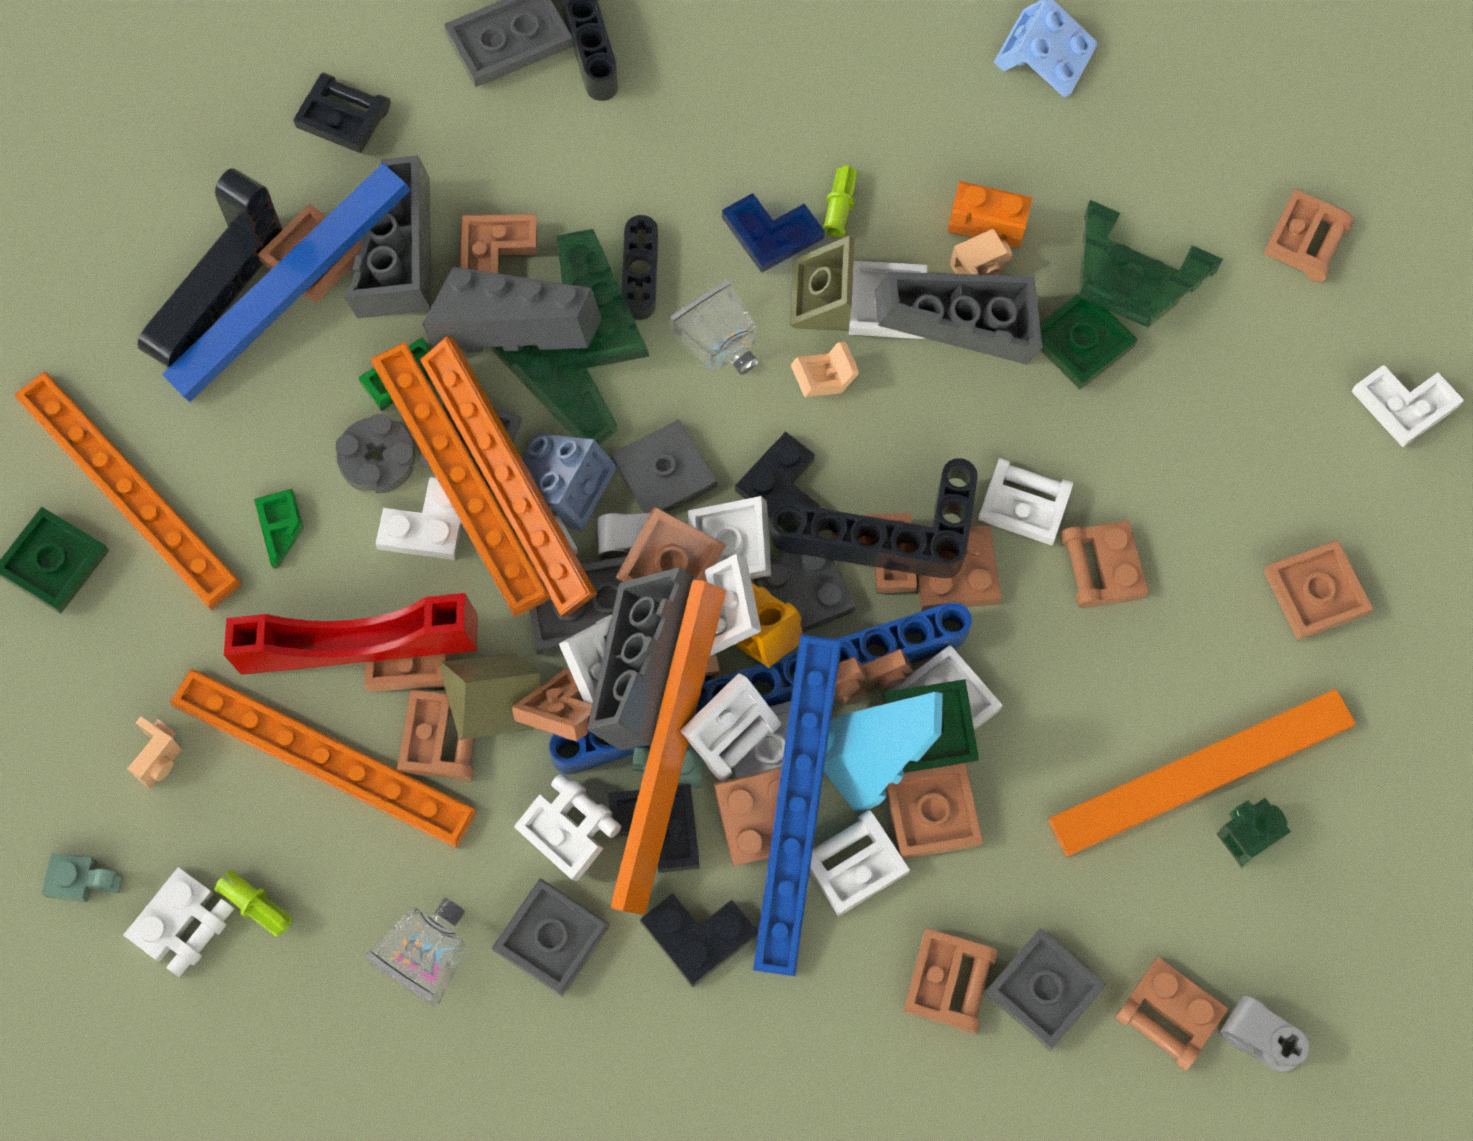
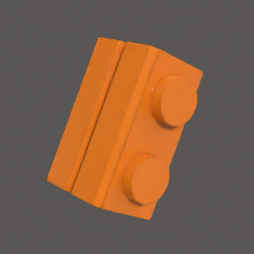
(986, 208)

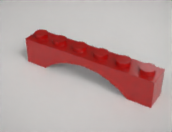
(423, 629)

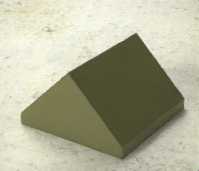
(823, 287)
(484, 692)

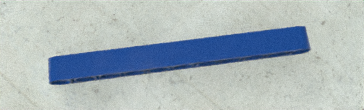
(888, 635)

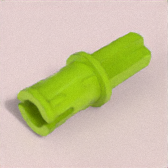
(840, 201)
(254, 903)

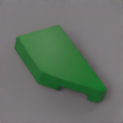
(279, 523)

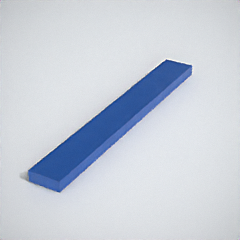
(286, 282)
(797, 805)

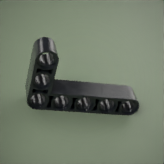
(591, 61)
(220, 272)
(887, 533)

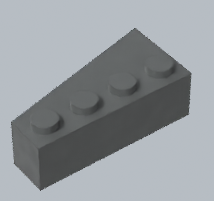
(395, 254)
(964, 310)
(511, 312)
(638, 657)

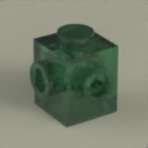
(1253, 830)

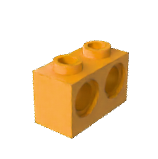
(779, 629)

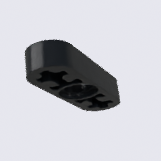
(649, 254)

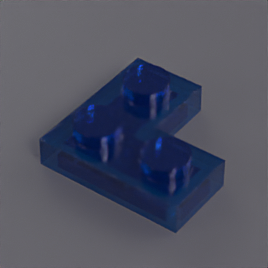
(767, 239)

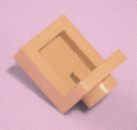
(825, 372)
(158, 755)

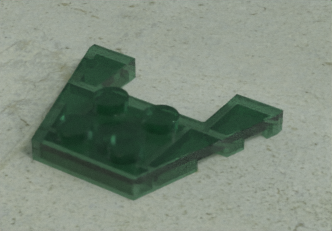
(1130, 281)

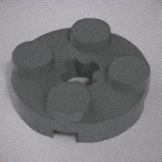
(369, 434)

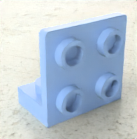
(1049, 44)

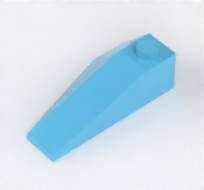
(876, 743)

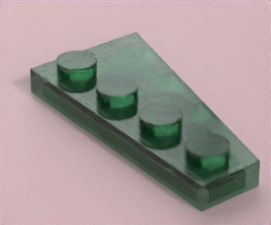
(617, 333)
(563, 391)

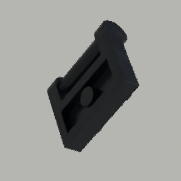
(336, 120)

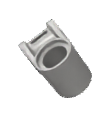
(618, 533)
(1261, 1032)

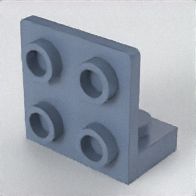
(569, 475)

